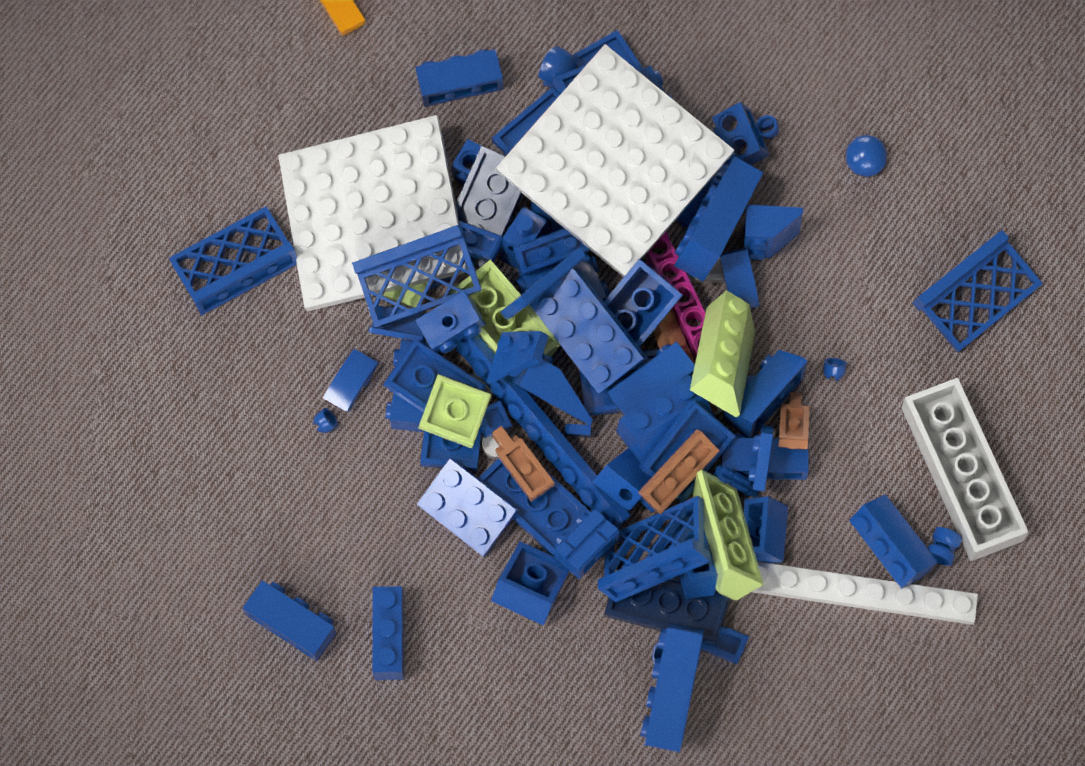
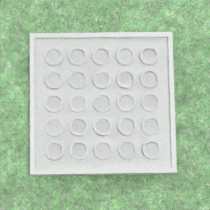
(614, 160)
(365, 199)

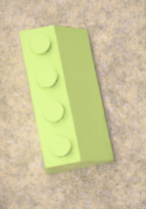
(494, 297)
(724, 353)
(727, 537)

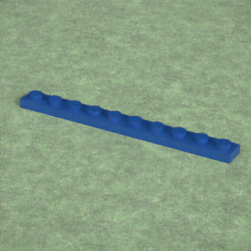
(543, 433)

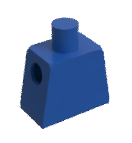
(523, 229)
(623, 480)

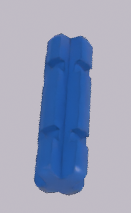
(736, 480)

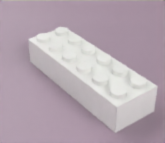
(964, 469)

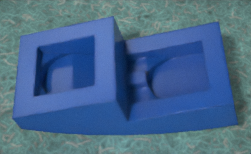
(739, 276)
(350, 380)

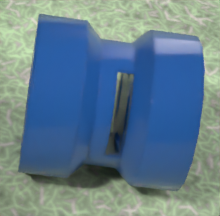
(944, 545)

